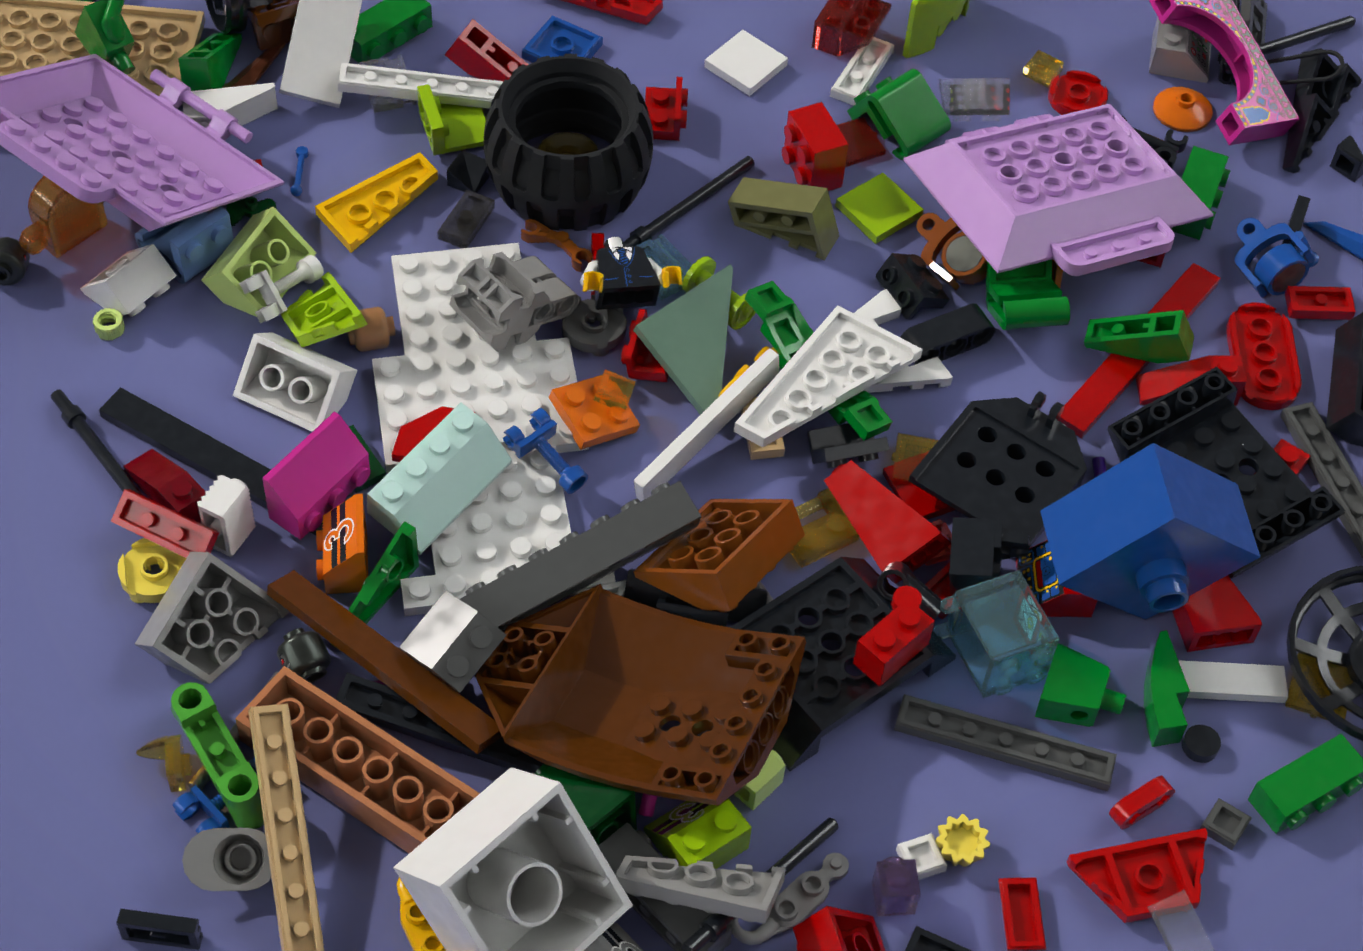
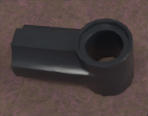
(930, 601)

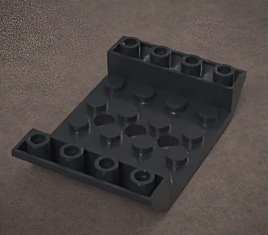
(1210, 431)
(825, 695)

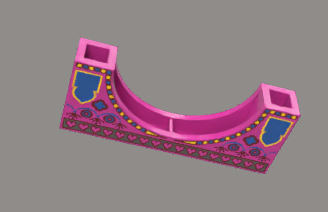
(1261, 103)

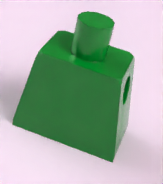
(1077, 689)

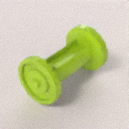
(739, 311)

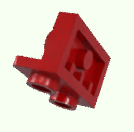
(665, 110)

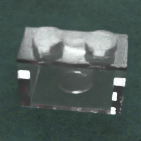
(975, 97)

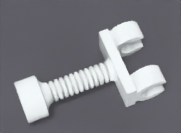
(308, 270)

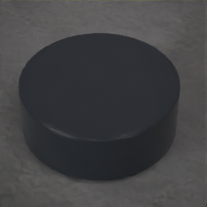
(1201, 743)

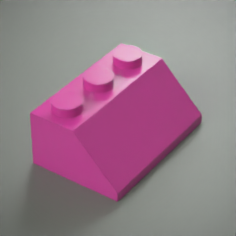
(316, 477)

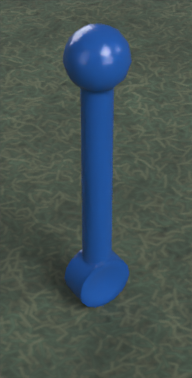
(301, 153)

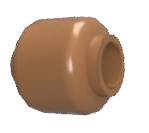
(376, 332)

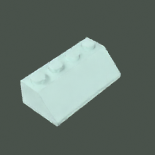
(439, 477)

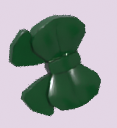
(247, 207)

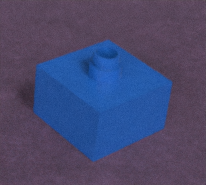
(1149, 533)

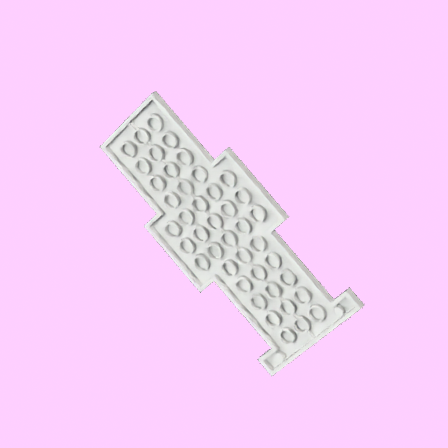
(451, 365)

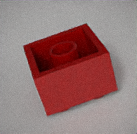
(815, 147)

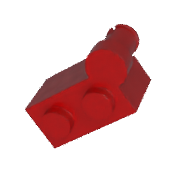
(895, 637)

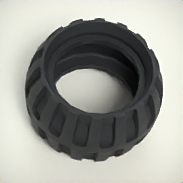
(576, 97)

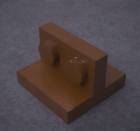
(273, 22)

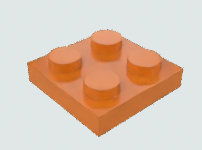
(590, 420)

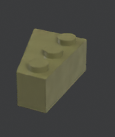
(786, 211)

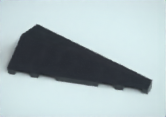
(1316, 105)

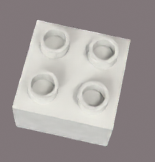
(514, 872)

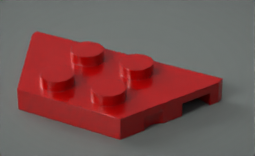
(1143, 872)

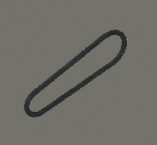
(1304, 55)

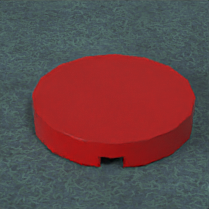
(1076, 92)

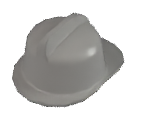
(227, 859)

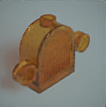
(59, 220)

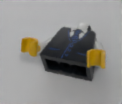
(626, 277)

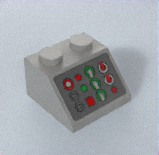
(1179, 53)

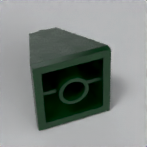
(598, 804)

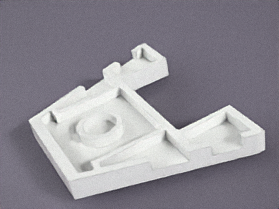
(932, 371)

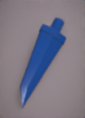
(1342, 237)

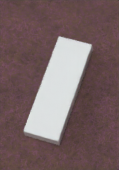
(862, 70)
(1235, 681)

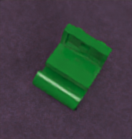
(904, 110)
(1026, 297)

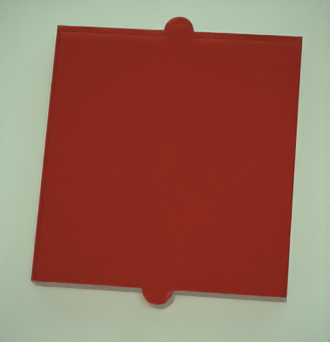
(861, 140)

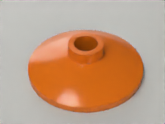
(1182, 109)

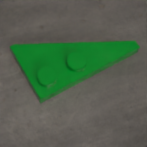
(395, 564)

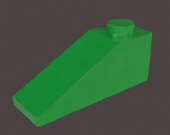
(209, 61)
(1146, 337)

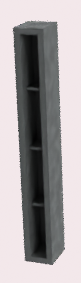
(585, 557)

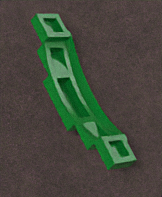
(787, 333)

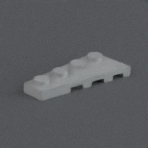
(700, 886)

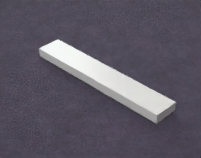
(404, 83)
(707, 424)

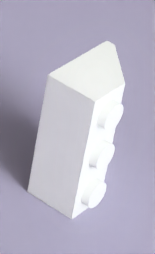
(293, 381)

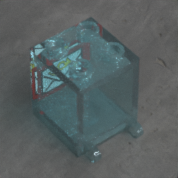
(1000, 633)

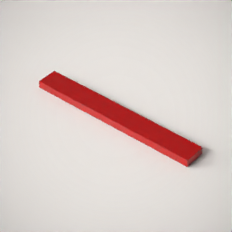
(1119, 371)

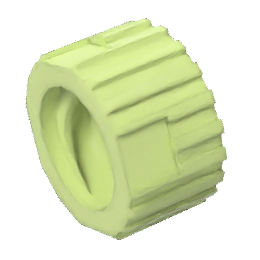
(112, 331)

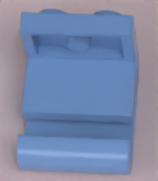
(191, 243)

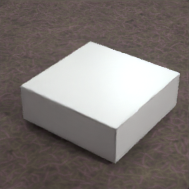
(926, 855)

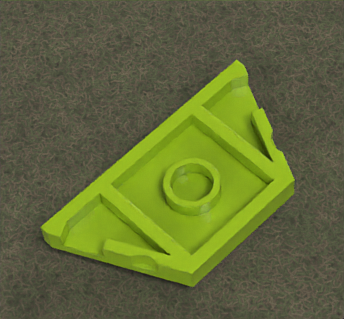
(322, 314)

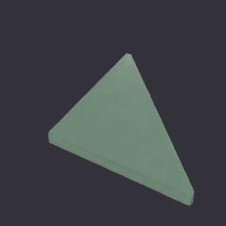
(691, 338)

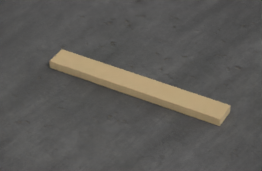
(285, 829)

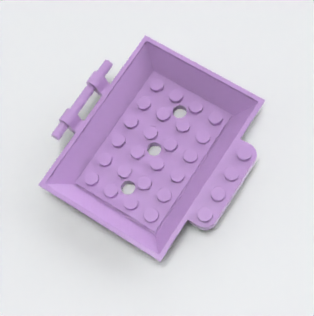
(124, 144)
(1059, 191)

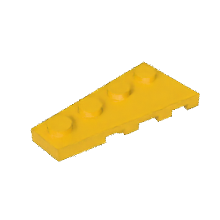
(373, 202)

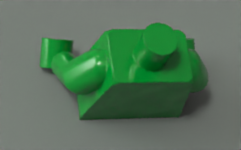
(106, 33)

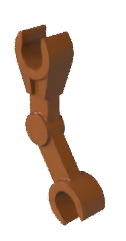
(543, 234)

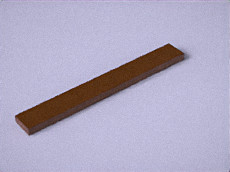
(385, 661)

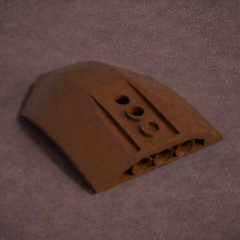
(604, 675)

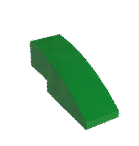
(1164, 694)

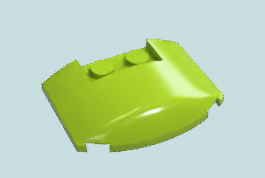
(930, 20)

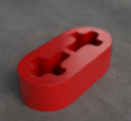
(1141, 802)

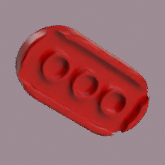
(1267, 355)

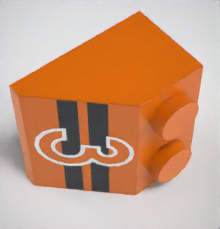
(343, 547)

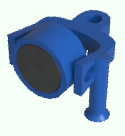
(1280, 265)

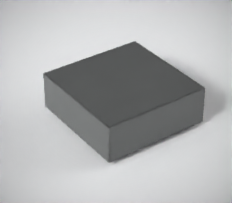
(1226, 824)

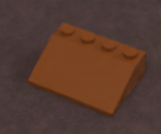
(725, 552)

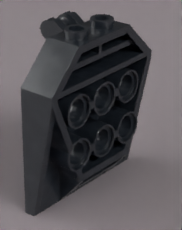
(1004, 462)

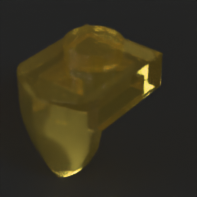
(177, 762)

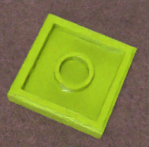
(879, 207)

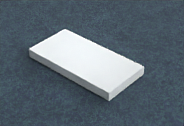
(317, 47)

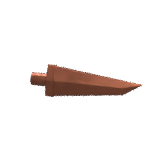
(256, 69)

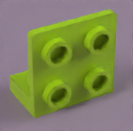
(449, 125)

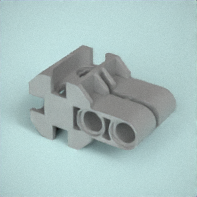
(512, 298)

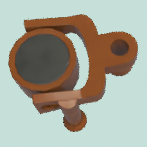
(958, 254)

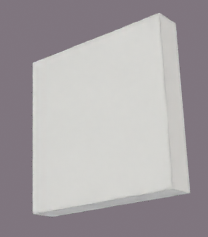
(746, 62)

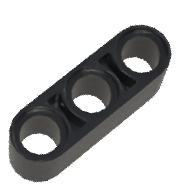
(951, 333)

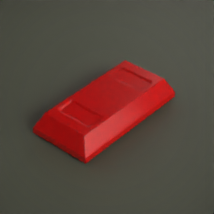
(1022, 914)

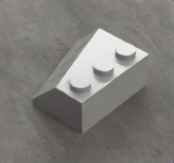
(207, 618)

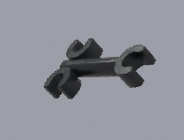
(1166, 148)

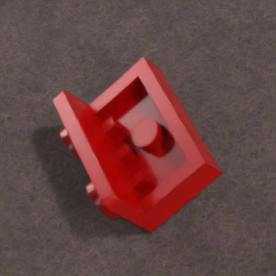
(637, 357)

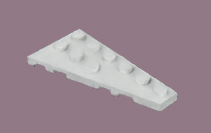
(829, 368)

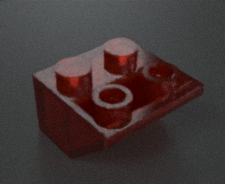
(848, 25)

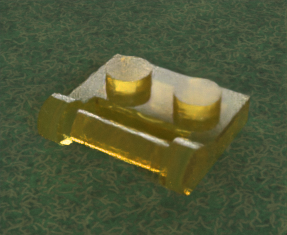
(824, 534)

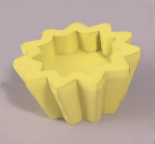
(962, 840)

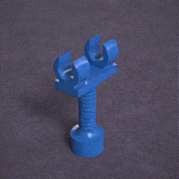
(571, 477)
(190, 802)

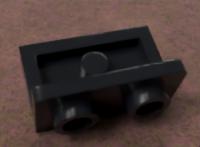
(911, 284)
(841, 442)

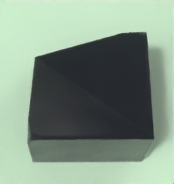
(1348, 159)
(467, 172)

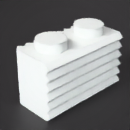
(227, 511)

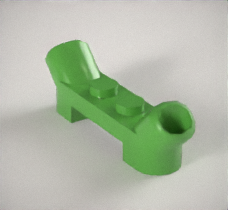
(218, 753)

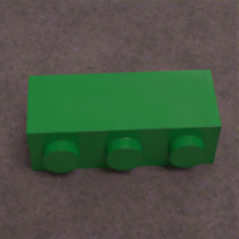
(389, 27)
(1204, 175)
(1308, 784)

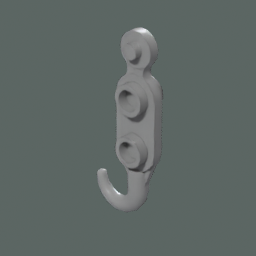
(796, 901)

